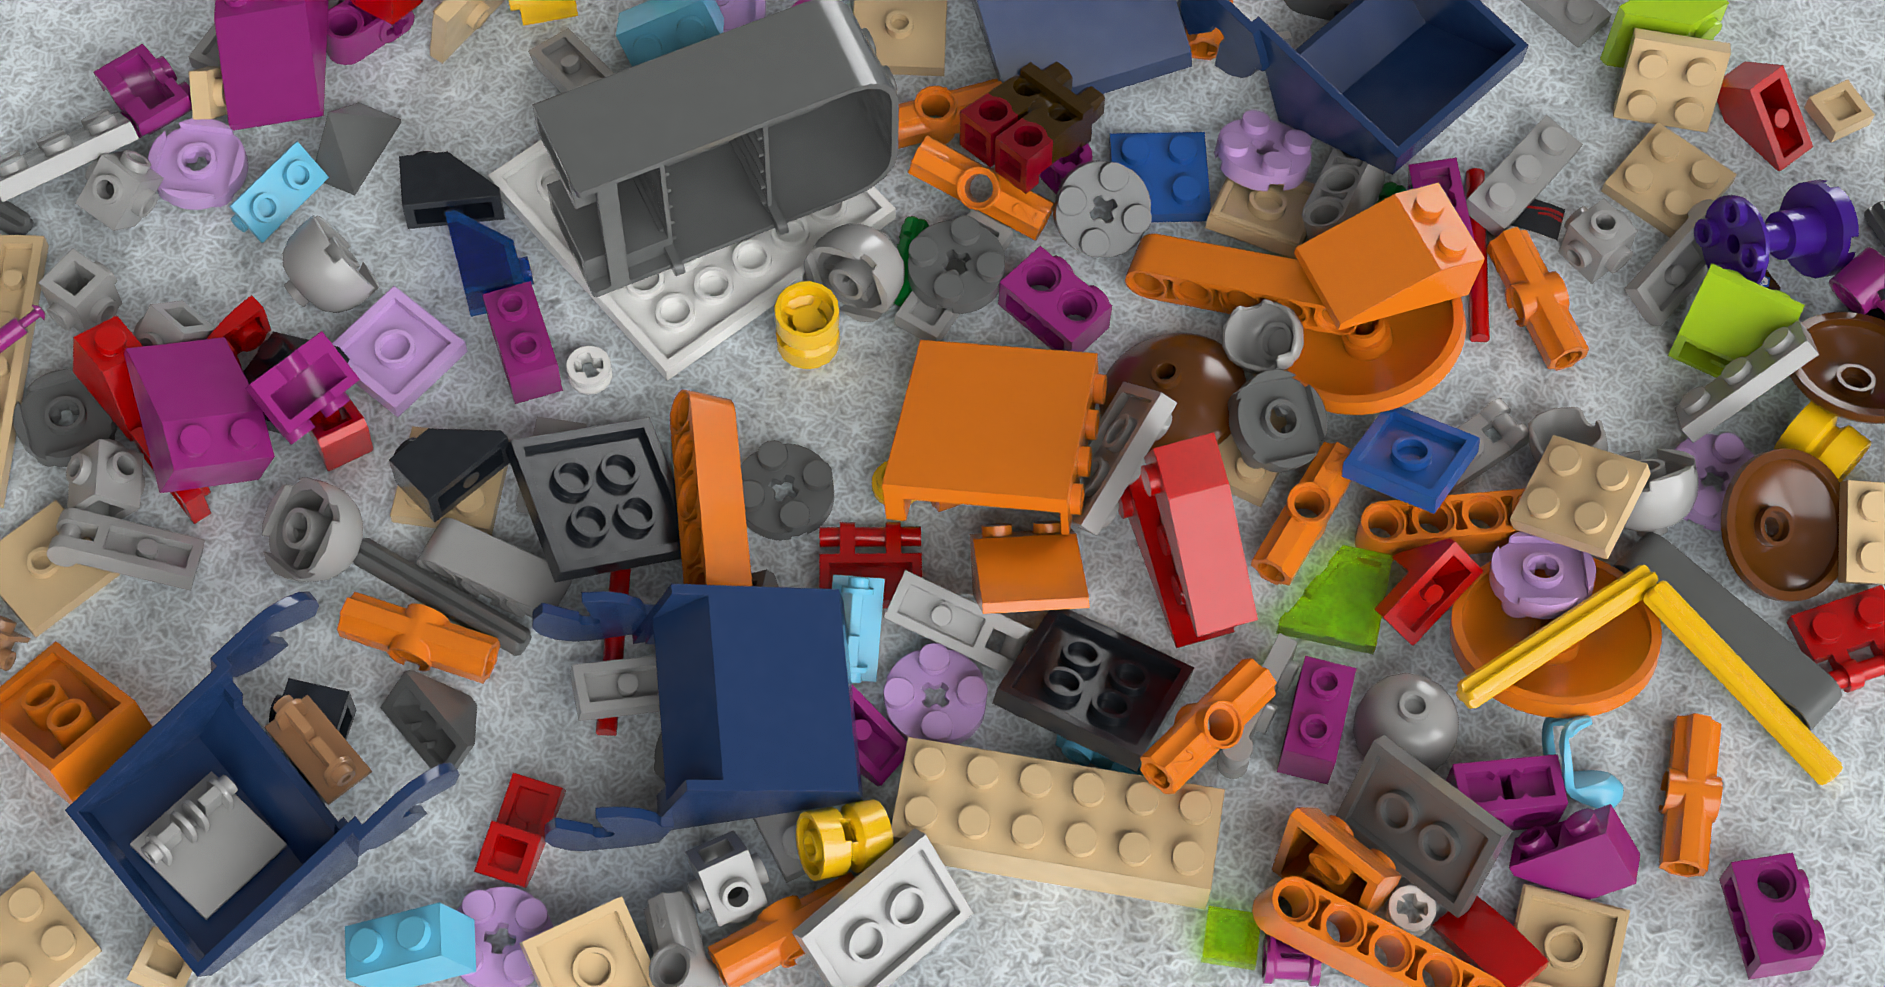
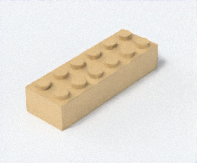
(1060, 822)

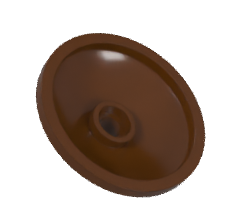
(1850, 366)
(1199, 384)
(1801, 514)

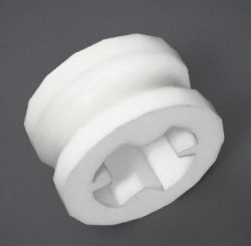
(599, 360)
(1420, 901)

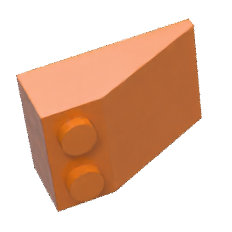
(1392, 258)
(1027, 569)
(67, 721)
(1329, 856)

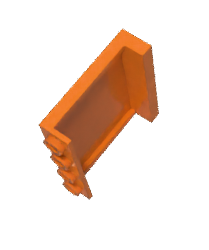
(995, 429)

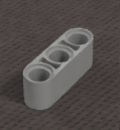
(1341, 192)
(490, 568)

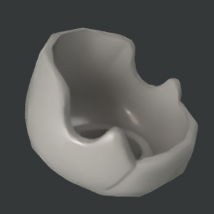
(1263, 337)
(1565, 423)

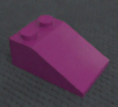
(272, 59)
(198, 415)

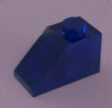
(484, 260)

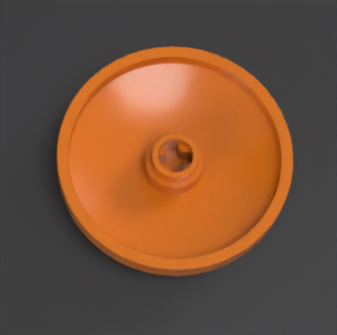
(1383, 359)
(1582, 680)

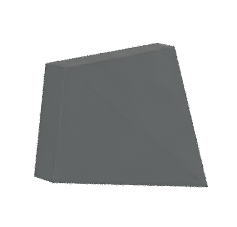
(353, 144)
(433, 718)

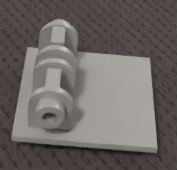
(208, 844)

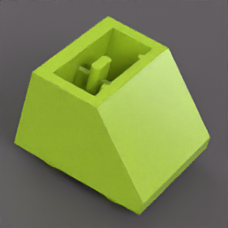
(1730, 320)

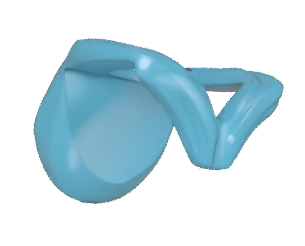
(1586, 786)

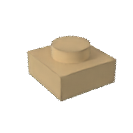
(207, 93)
(1839, 111)
(159, 963)

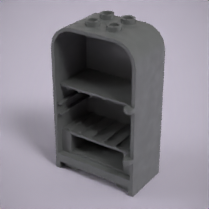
(718, 142)

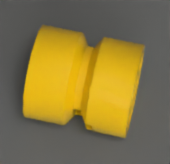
(807, 325)
(1818, 435)
(842, 840)

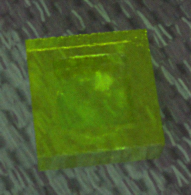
(1230, 938)

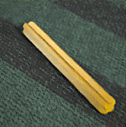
(1555, 637)
(1742, 682)

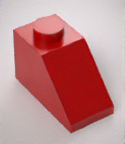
(1764, 112)
(104, 372)

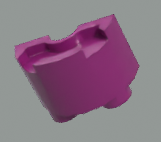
(145, 90)
(302, 385)

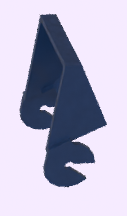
(1097, 40)
(1373, 76)
(747, 705)
(219, 735)

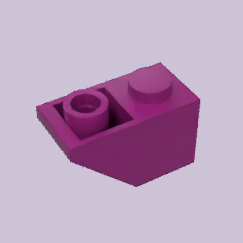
(1579, 855)

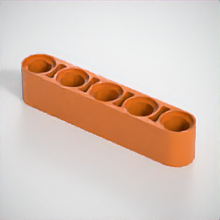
(1223, 279)
(709, 490)
(1452, 520)
(1358, 934)

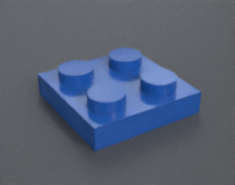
(1171, 169)
(1411, 458)

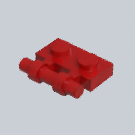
(873, 565)
(1841, 628)

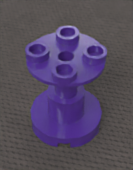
(1808, 231)

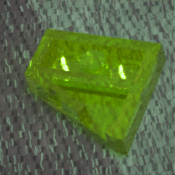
(1342, 601)

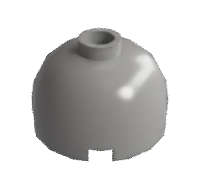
(324, 269)
(859, 269)
(1667, 494)
(312, 531)
(1411, 714)

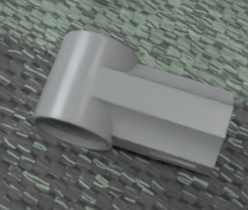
(677, 943)

